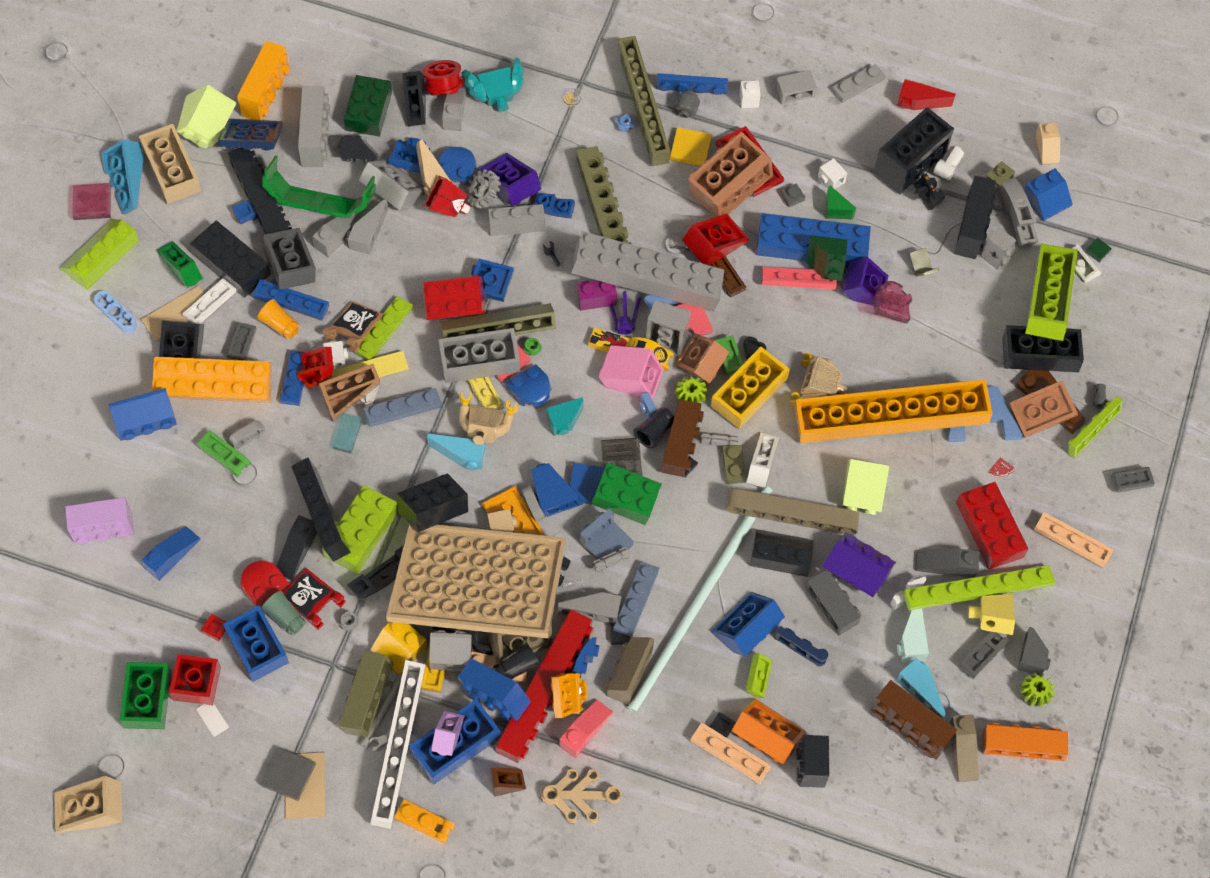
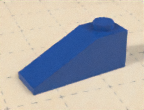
(169, 552)

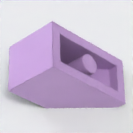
(447, 733)

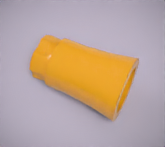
(278, 319)

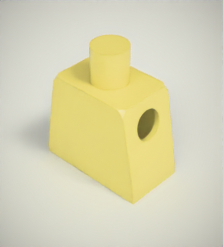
(995, 613)

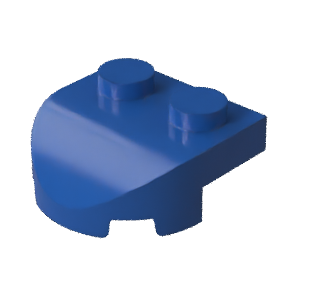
(406, 155)
(458, 164)
(530, 386)

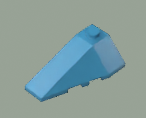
(124, 166)

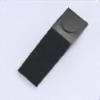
(415, 98)
(296, 546)

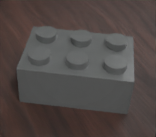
(289, 258)

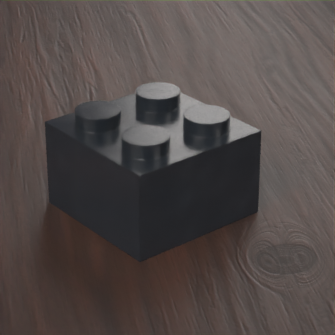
(814, 761)

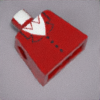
(447, 198)

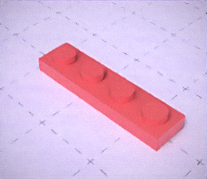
(795, 278)

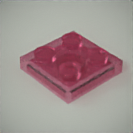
(92, 201)

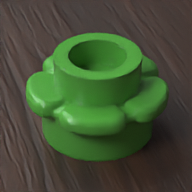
(532, 342)

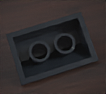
(782, 553)

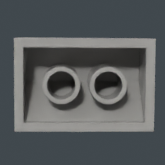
(392, 184)

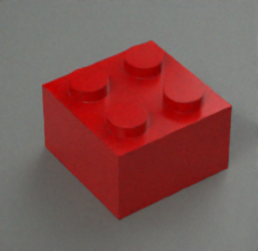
(195, 679)

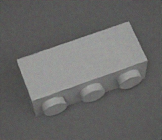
(516, 220)

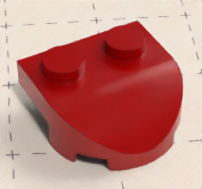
(316, 366)
(261, 581)

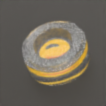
(572, 96)

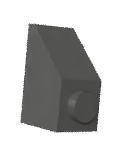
(1033, 654)

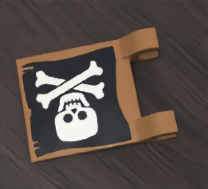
(353, 323)

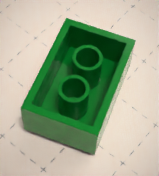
(626, 493)
(145, 695)

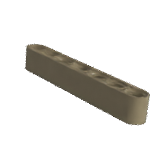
(792, 511)

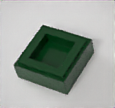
(1098, 250)

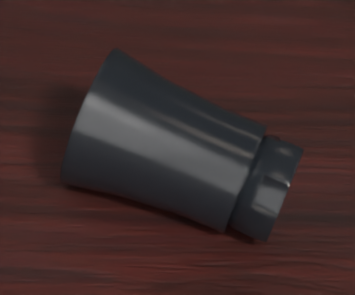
(654, 427)
(517, 662)

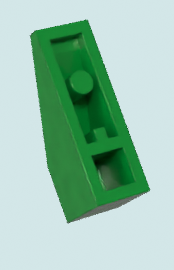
(181, 264)

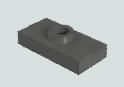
(241, 341)
(1132, 479)

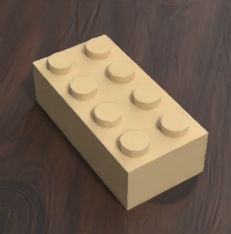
(170, 163)

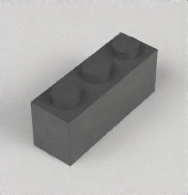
(833, 602)

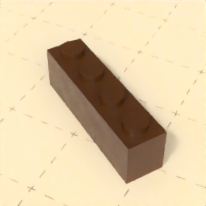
(681, 438)

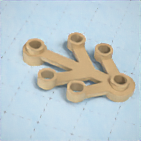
(578, 796)

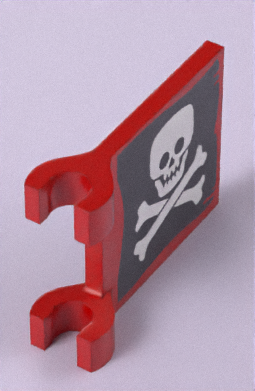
(310, 595)

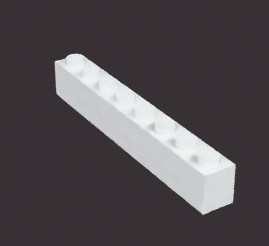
(397, 745)

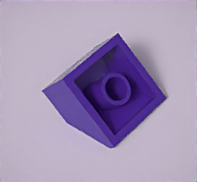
(863, 280)

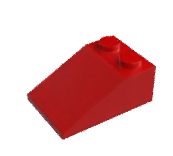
(714, 238)

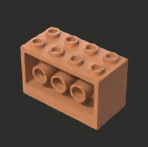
(730, 175)

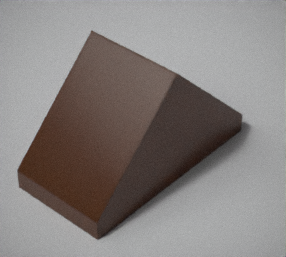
(507, 780)

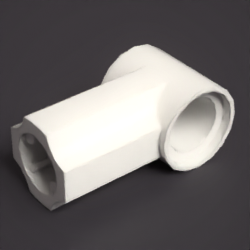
(947, 166)

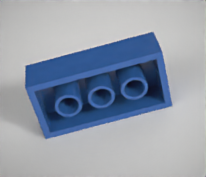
(476, 734)

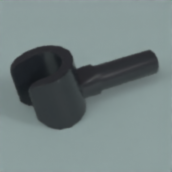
(550, 252)

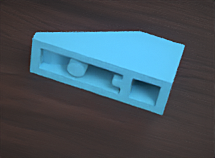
(460, 450)
(920, 684)

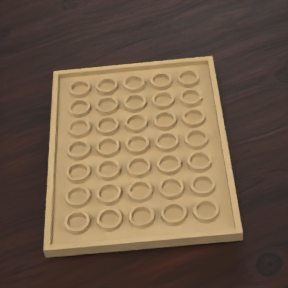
(477, 580)

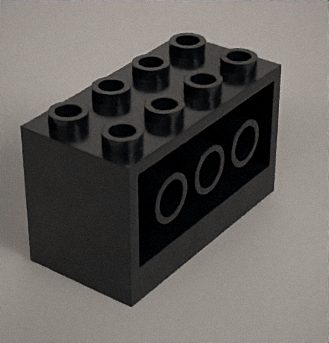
(913, 150)

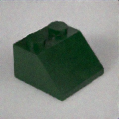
(827, 256)

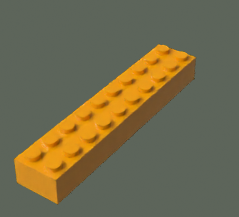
(893, 411)

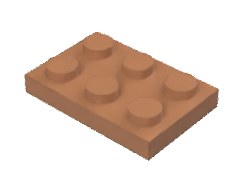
(1043, 409)

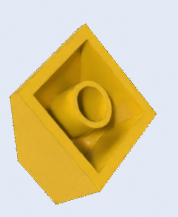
(399, 644)

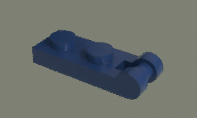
(801, 646)

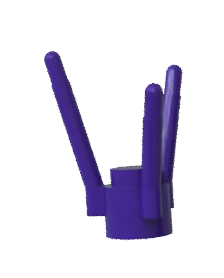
(624, 324)

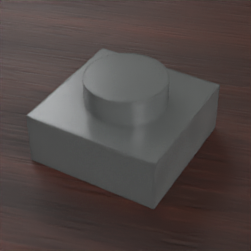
(792, 195)

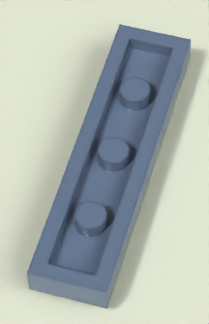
(402, 407)
(636, 599)

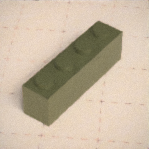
(365, 694)

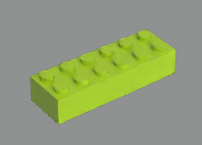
(1051, 292)

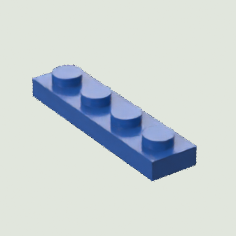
(692, 83)
(291, 299)

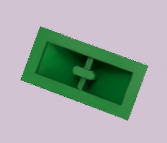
(838, 206)

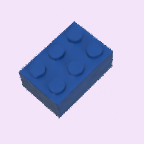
(256, 643)
(493, 690)

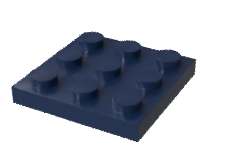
(250, 134)

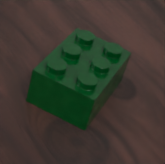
(367, 105)

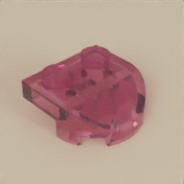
(892, 302)

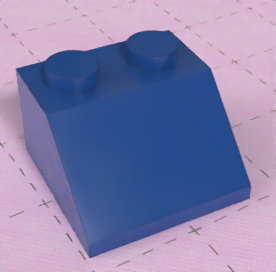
(1048, 194)

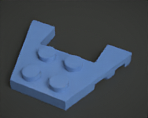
(1000, 413)

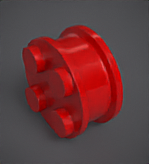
(442, 77)

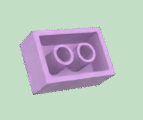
(99, 520)

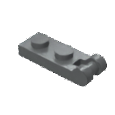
(983, 654)

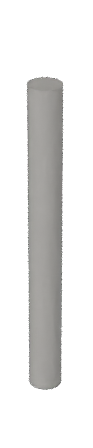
(382, 710)

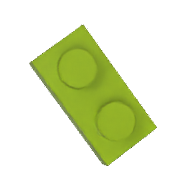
(758, 675)

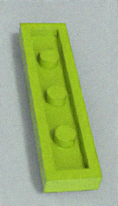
(384, 328)
(1097, 424)

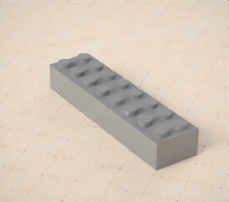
(647, 271)

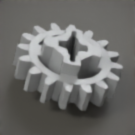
(483, 189)

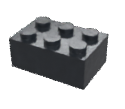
(432, 502)

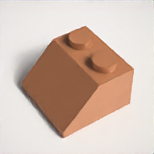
(702, 358)

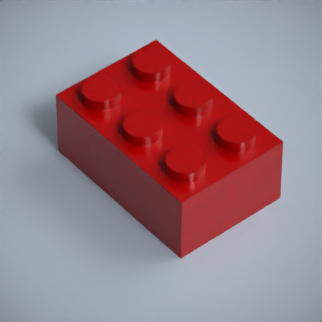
(454, 298)

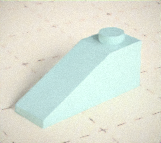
(914, 639)

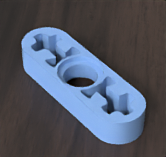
(117, 319)

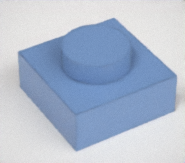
(647, 405)

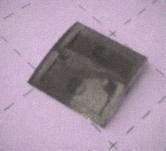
(622, 453)

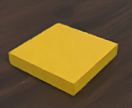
(690, 146)

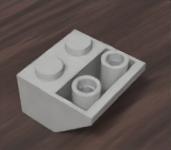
(450, 650)

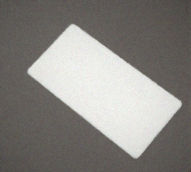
(212, 719)

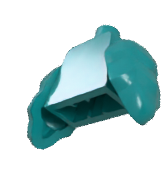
(495, 86)

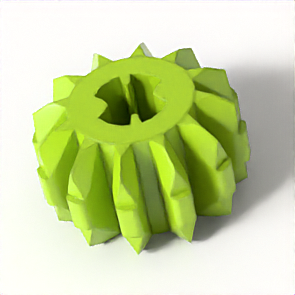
(698, 389)
(1045, 689)

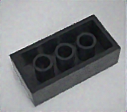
(976, 217)
(230, 258)
(1042, 353)

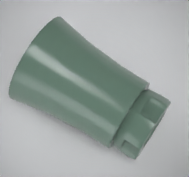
(283, 613)

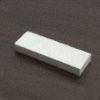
(209, 302)

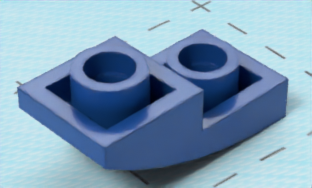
(556, 206)
(586, 655)

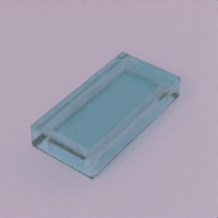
(347, 433)

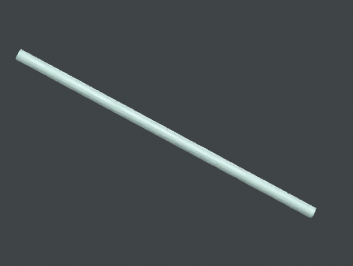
(693, 610)

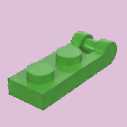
(223, 453)

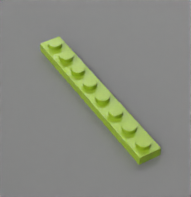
(977, 587)

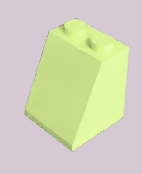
(205, 116)
(865, 486)

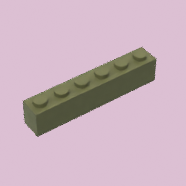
(523, 321)

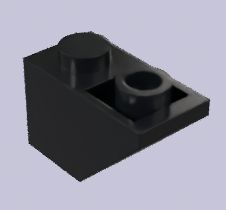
(356, 147)

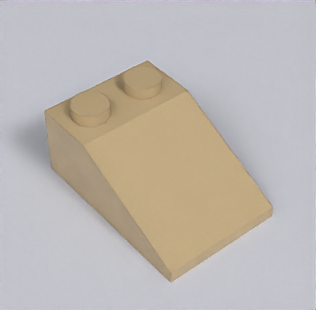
(88, 805)

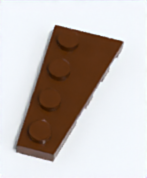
(1036, 380)

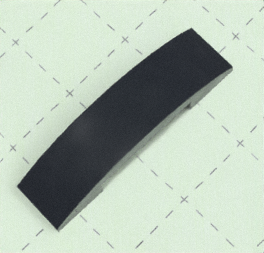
(376, 579)

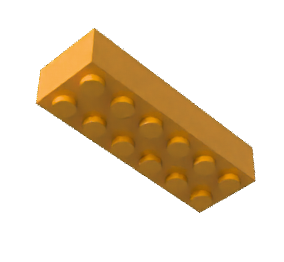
(213, 379)

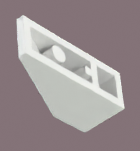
(762, 460)

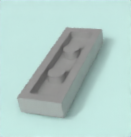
(858, 83)

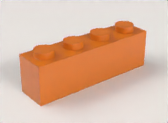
(1025, 742)

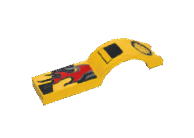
(603, 340)

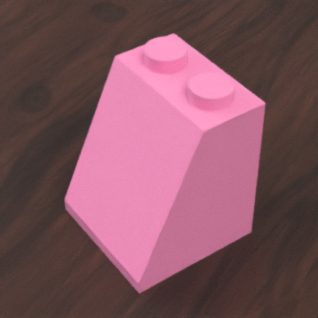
(631, 370)

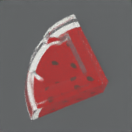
(1001, 468)

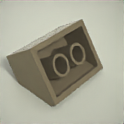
(505, 644)
(630, 669)

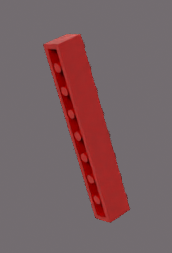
(558, 660)

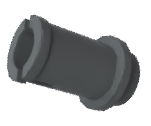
(1100, 396)

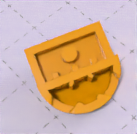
(568, 694)

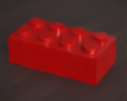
(992, 525)

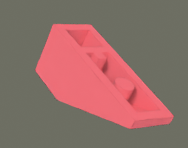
(584, 728)

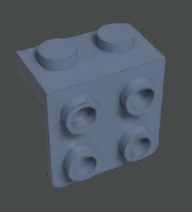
(604, 536)

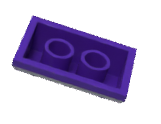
(859, 564)

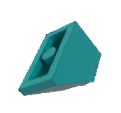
(564, 416)

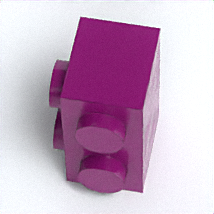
(596, 295)

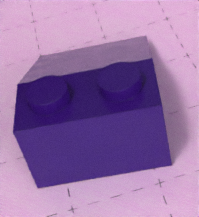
(516, 178)

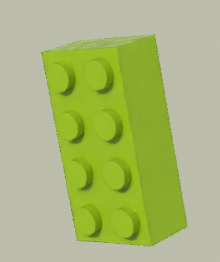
(365, 526)

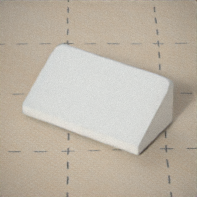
(1084, 266)

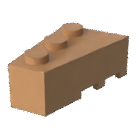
(348, 389)

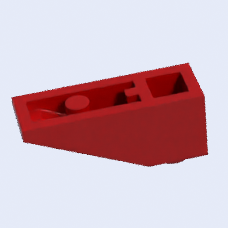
(919, 96)

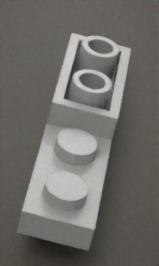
(1020, 210)

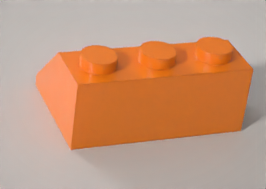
(768, 731)

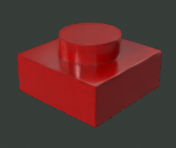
(214, 627)

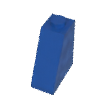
(553, 491)

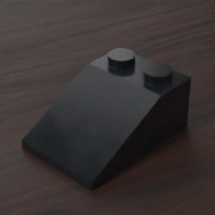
(181, 339)

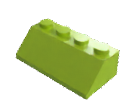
(101, 253)

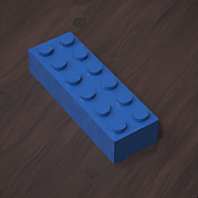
(790, 236)

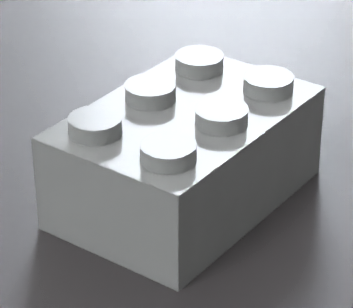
(669, 326)

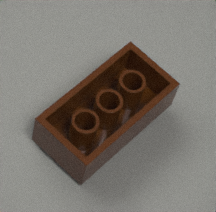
(913, 720)

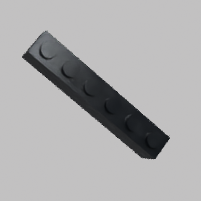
(251, 179)
(320, 509)

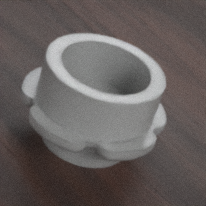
(349, 616)

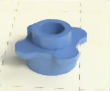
(625, 126)

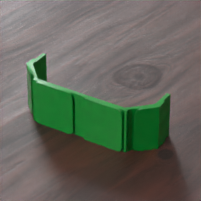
(314, 200)

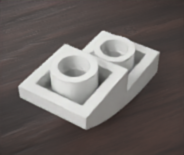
(898, 599)

